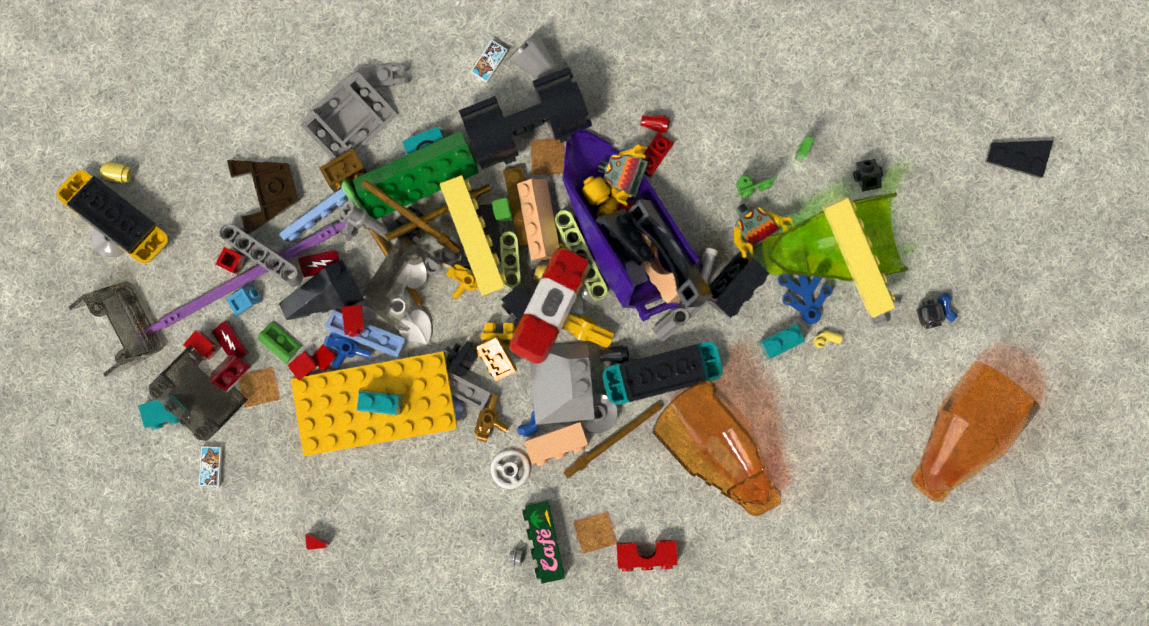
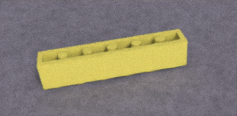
(472, 235)
(858, 256)

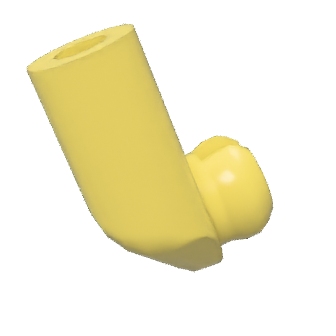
(827, 336)

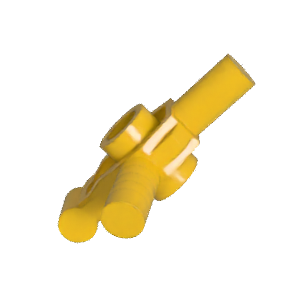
(464, 277)

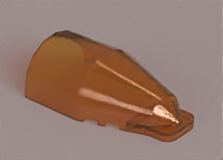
(972, 430)
(718, 446)

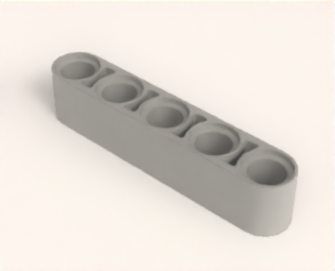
(255, 248)

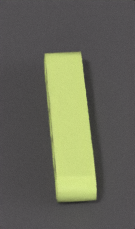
(580, 245)

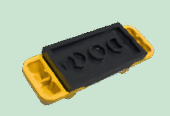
(112, 216)

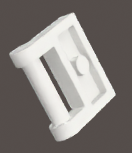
(707, 261)

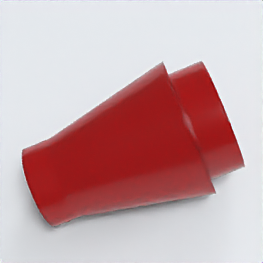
(657, 123)

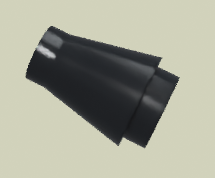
(615, 354)

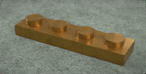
(512, 178)

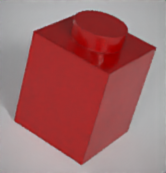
(230, 260)
(353, 320)
(201, 344)

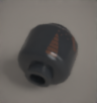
(930, 314)

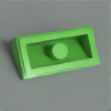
(279, 342)

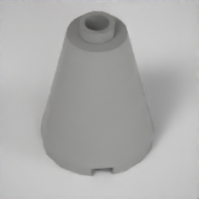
(534, 57)

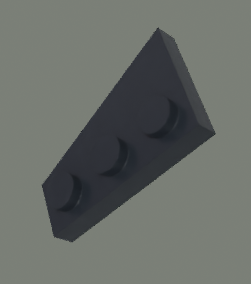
(1023, 157)
(622, 227)

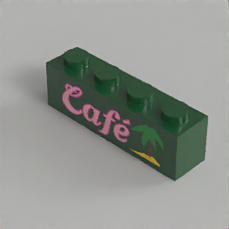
(544, 540)

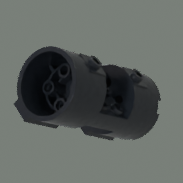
(558, 104)

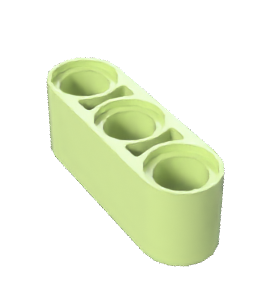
(513, 251)

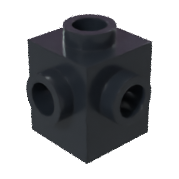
(868, 175)

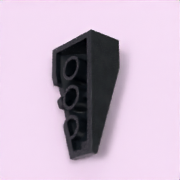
(326, 291)

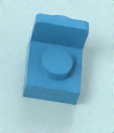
(244, 299)

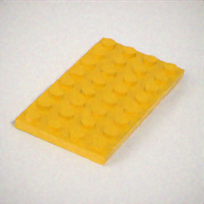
(329, 403)

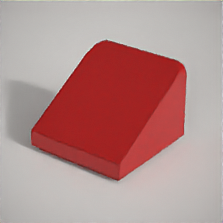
(324, 357)
(302, 365)
(315, 542)

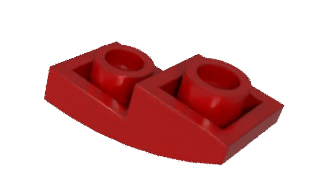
(656, 153)

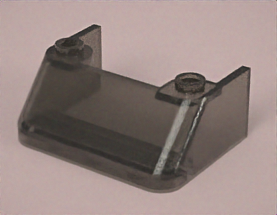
(403, 252)
(129, 320)

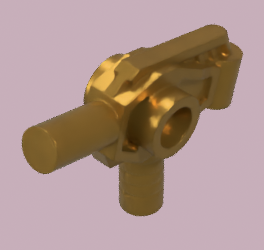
(487, 419)

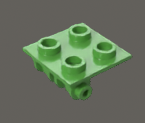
(746, 188)

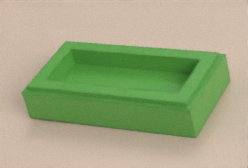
(804, 148)

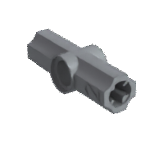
(669, 325)

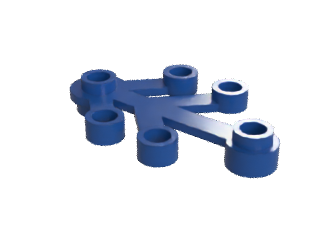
(805, 291)

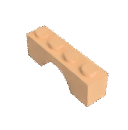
(660, 277)

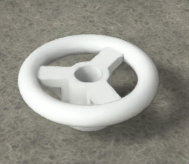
(496, 466)

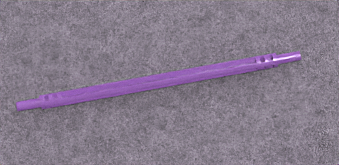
(244, 278)

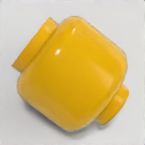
(595, 191)

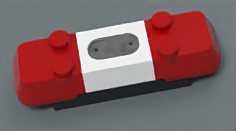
(549, 305)

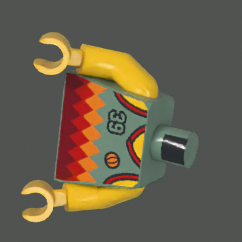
(624, 172)
(755, 227)

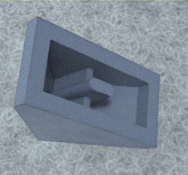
(635, 272)

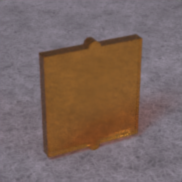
(547, 157)
(258, 387)
(594, 533)

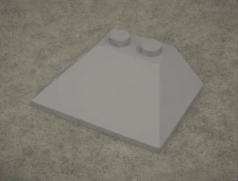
(347, 116)
(563, 385)

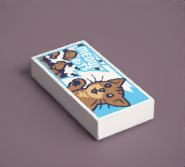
(489, 61)
(210, 466)

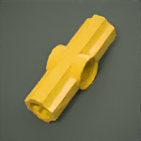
(587, 329)

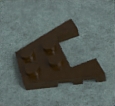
(273, 188)

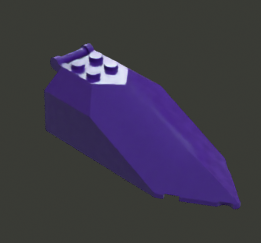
(581, 161)

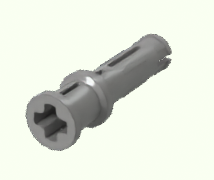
(361, 217)

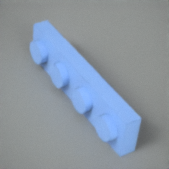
(308, 220)
(372, 336)

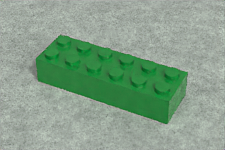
(417, 174)

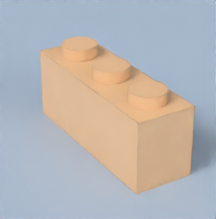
(556, 444)

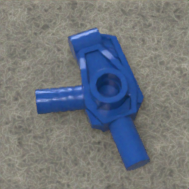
(345, 347)

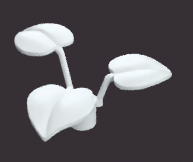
(418, 320)

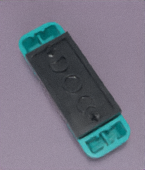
(662, 373)

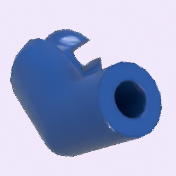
(945, 300)
(529, 428)

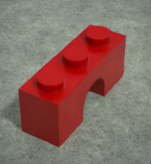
(664, 556)

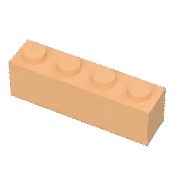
(538, 218)

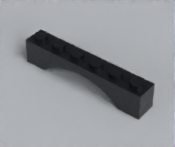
(688, 280)

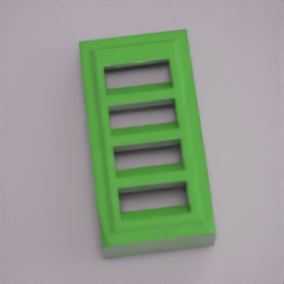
(502, 210)

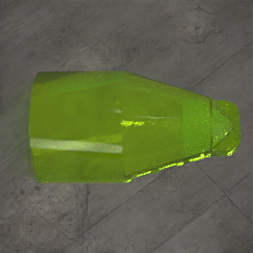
(814, 252)

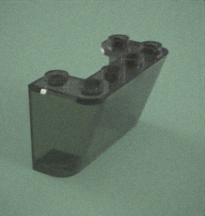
(193, 398)

